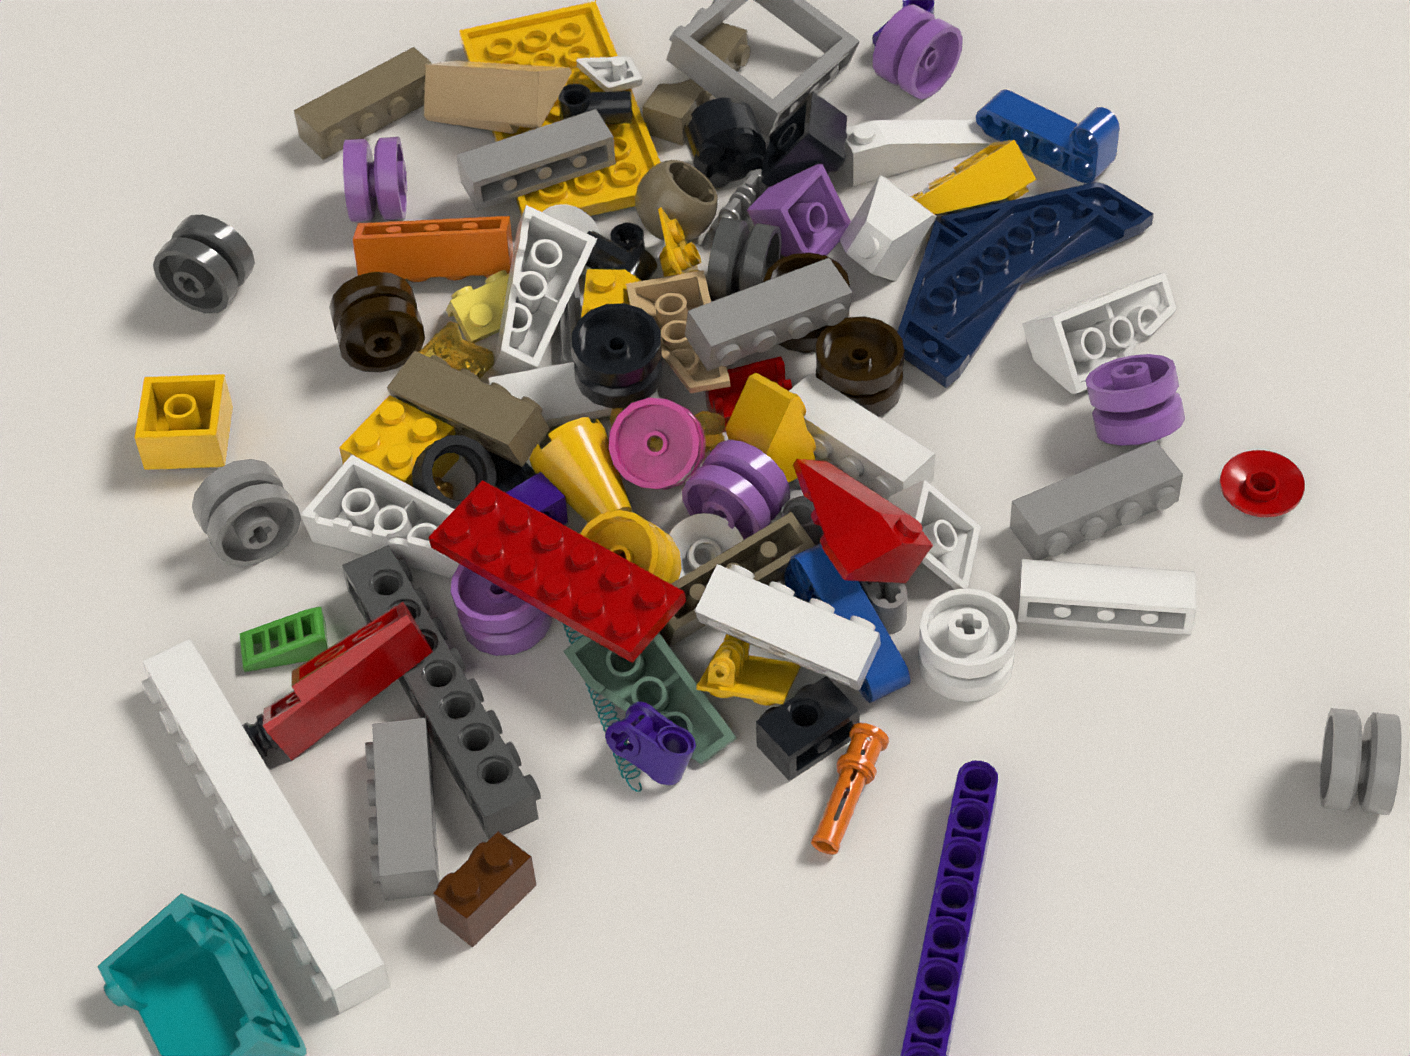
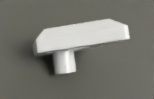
(611, 73)

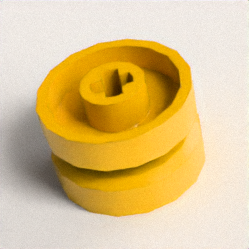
(637, 542)

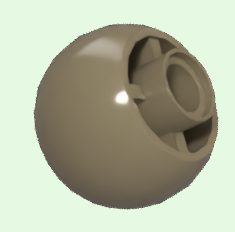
(681, 193)

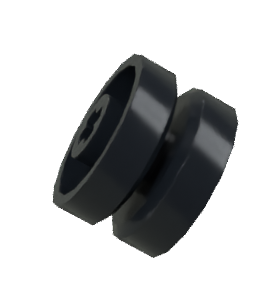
(617, 355)

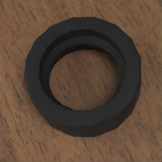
(459, 444)

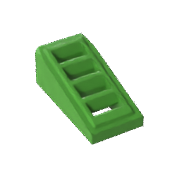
(295, 625)

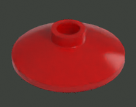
(1262, 483)

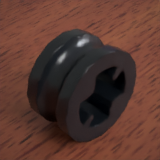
(630, 232)
(259, 736)

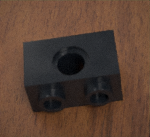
(799, 747)

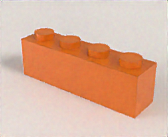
(435, 247)

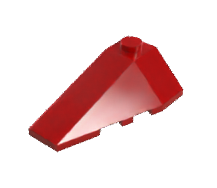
(861, 529)

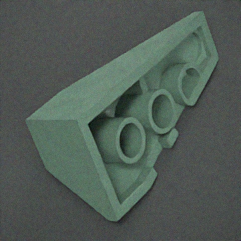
(657, 680)

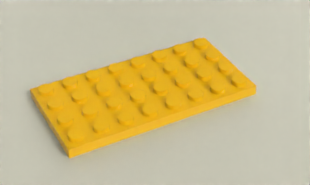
(558, 40)

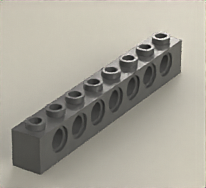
(381, 583)

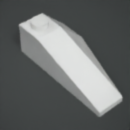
(906, 145)
(1098, 329)

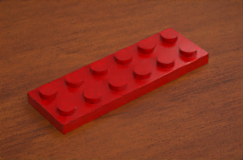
(558, 570)

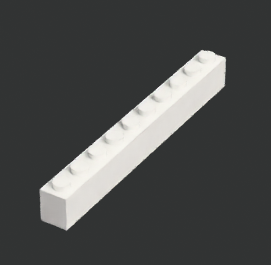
(265, 828)

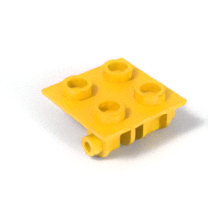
(677, 255)
(747, 676)

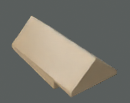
(491, 94)

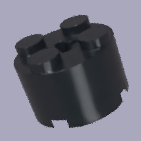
(724, 141)

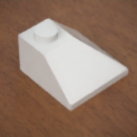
(886, 230)
(947, 528)

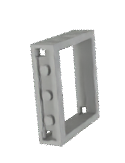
(725, 82)

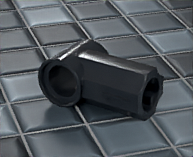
(611, 106)
(614, 257)

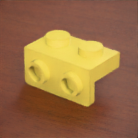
(480, 309)

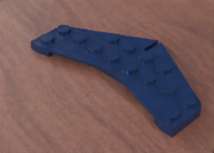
(986, 255)

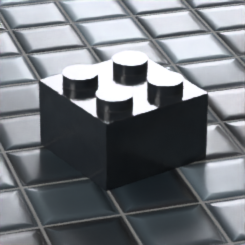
(807, 137)

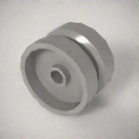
(246, 512)
(1360, 761)

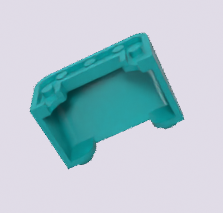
(199, 986)

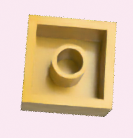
(184, 422)
(396, 437)

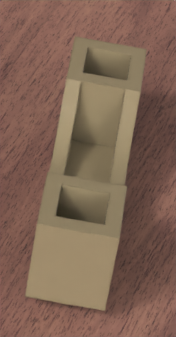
(672, 104)

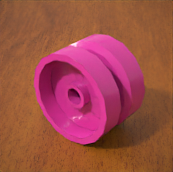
(681, 450)

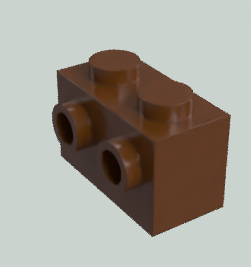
(484, 888)

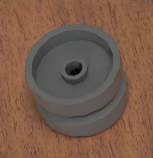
(741, 257)
(204, 263)

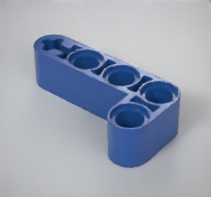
(1068, 147)
(815, 576)

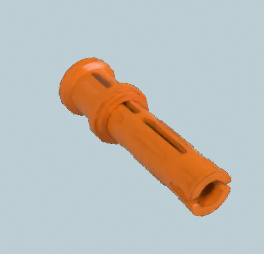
(854, 773)

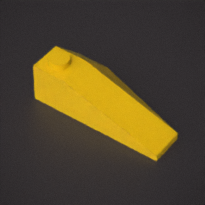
(982, 178)

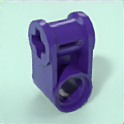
(654, 743)

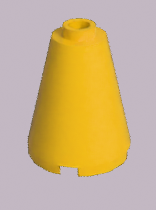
(582, 468)

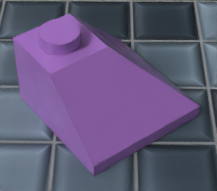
(805, 211)

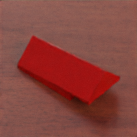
(344, 679)

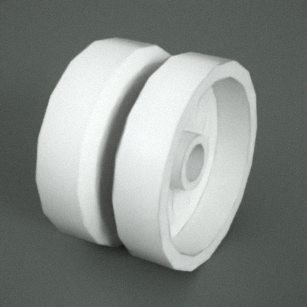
(967, 644)

